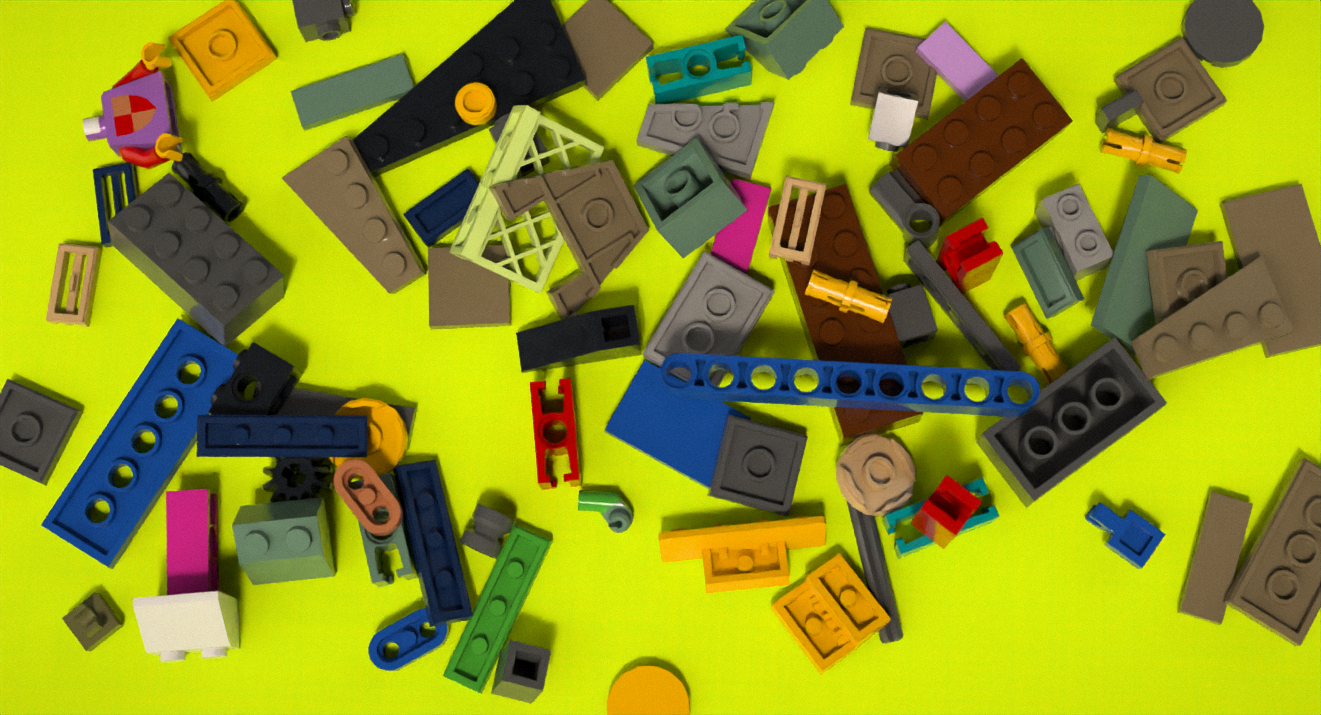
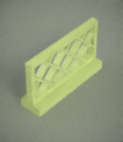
(503, 167)

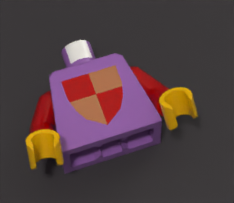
(140, 114)

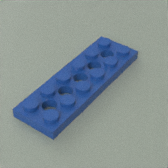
(117, 446)

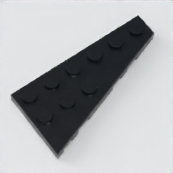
(516, 55)

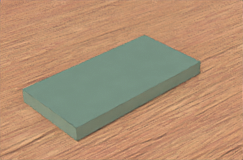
(1153, 222)

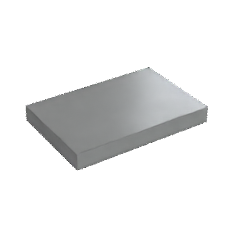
(710, 315)

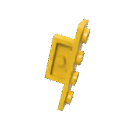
(744, 553)

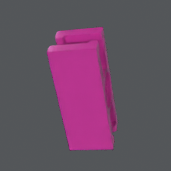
(192, 541)

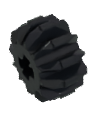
(286, 490)

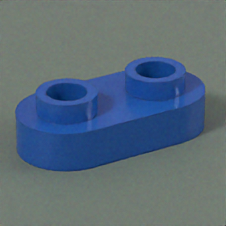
(409, 638)

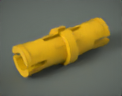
(1143, 150)
(848, 296)
(1036, 343)

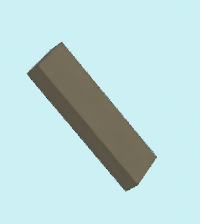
(1215, 558)

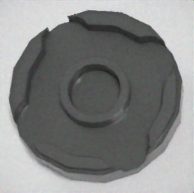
(1223, 30)

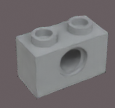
(1075, 231)

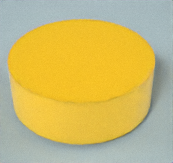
(475, 103)

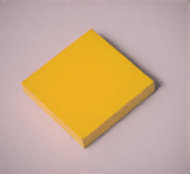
(222, 48)

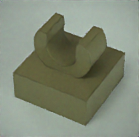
(92, 621)

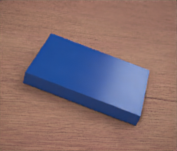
(671, 429)

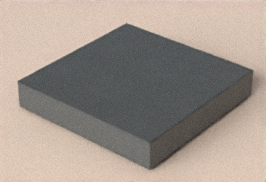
(33, 431)
(757, 465)

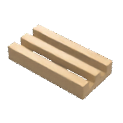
(791, 253)
(88, 290)

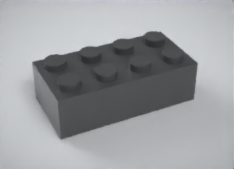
(196, 259)
(1071, 422)

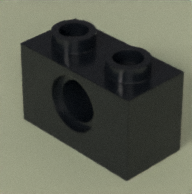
(261, 366)

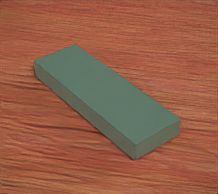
(352, 92)

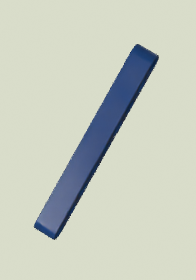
(866, 374)

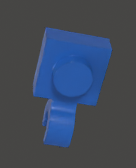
(1129, 536)

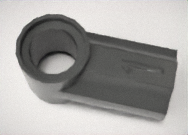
(904, 207)

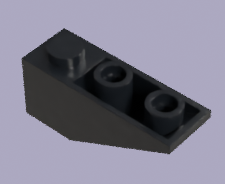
(580, 340)

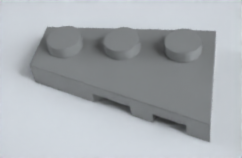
(727, 132)

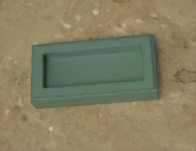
(1047, 272)

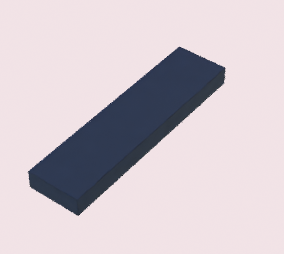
(281, 436)
(432, 543)

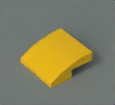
(830, 614)

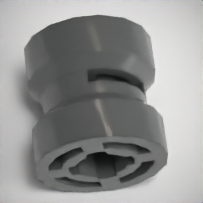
(488, 528)

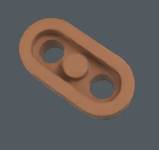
(369, 498)

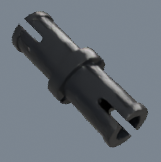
(208, 187)

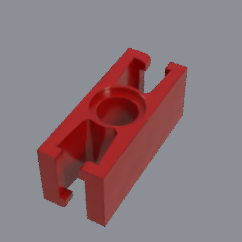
(969, 256)
(543, 422)
(945, 512)

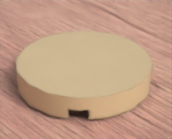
(875, 475)

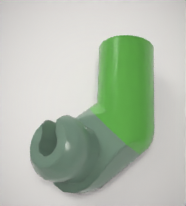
(609, 505)

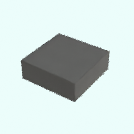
(1119, 111)

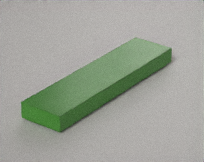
(497, 609)

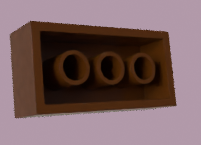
(982, 141)

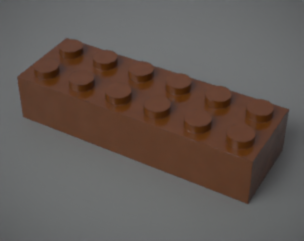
(837, 335)

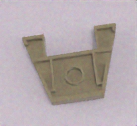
(592, 216)

